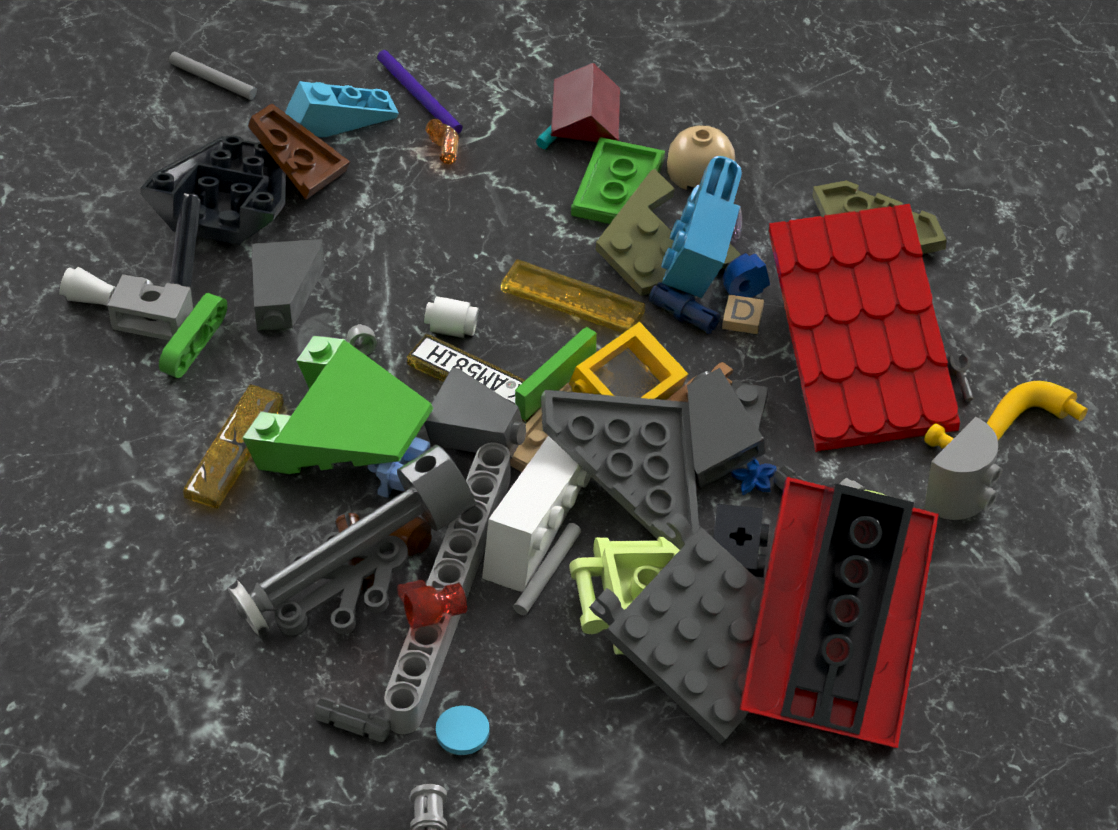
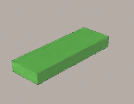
(555, 372)

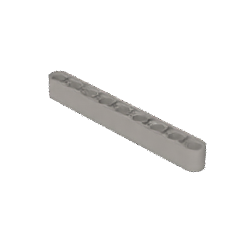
(455, 563)

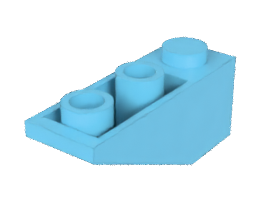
(338, 109)

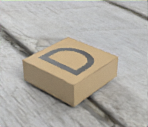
(743, 314)

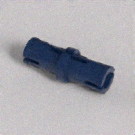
(684, 307)

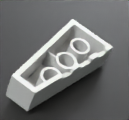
(531, 516)

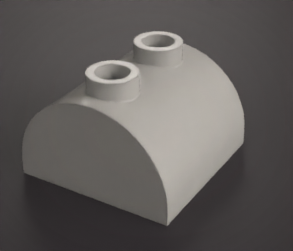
(964, 474)

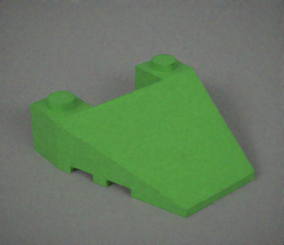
(347, 415)

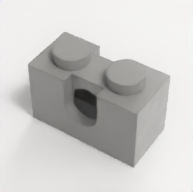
(139, 298)

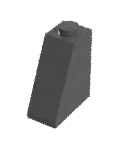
(284, 280)
(472, 415)
(720, 428)

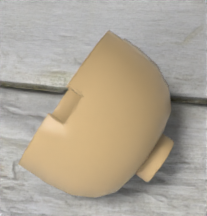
(692, 153)

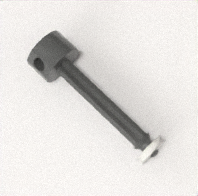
(431, 490)

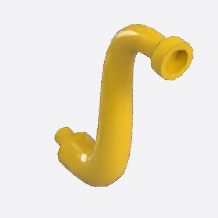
(1030, 394)

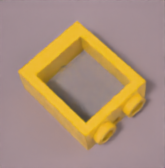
(630, 368)

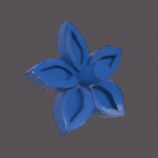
(756, 475)

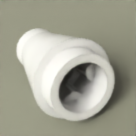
(84, 287)

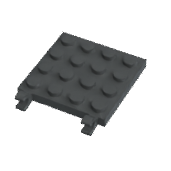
(691, 627)

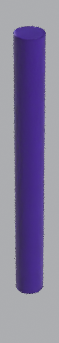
(417, 90)

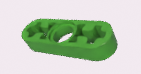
(193, 335)

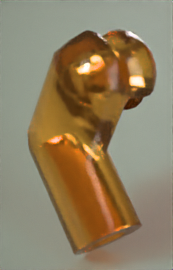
(445, 138)

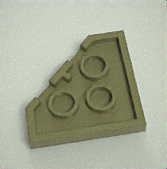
(845, 197)

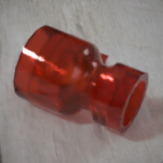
(427, 605)

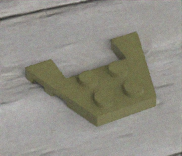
(639, 239)

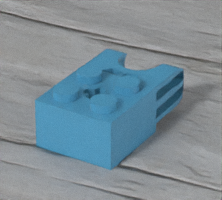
(704, 229)

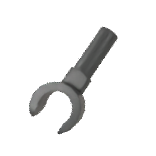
(961, 374)

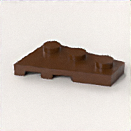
(297, 151)

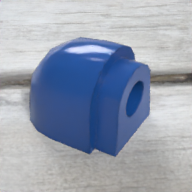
(746, 276)

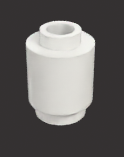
(451, 317)

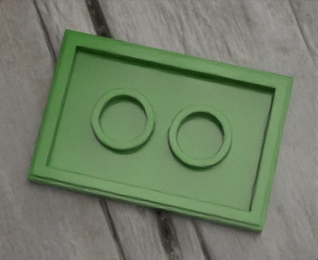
(613, 177)

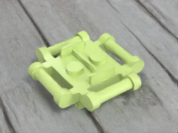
(623, 568)

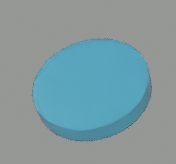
(462, 730)

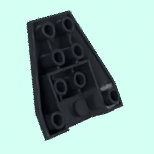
(236, 185)

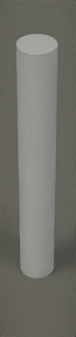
(212, 75)
(547, 569)

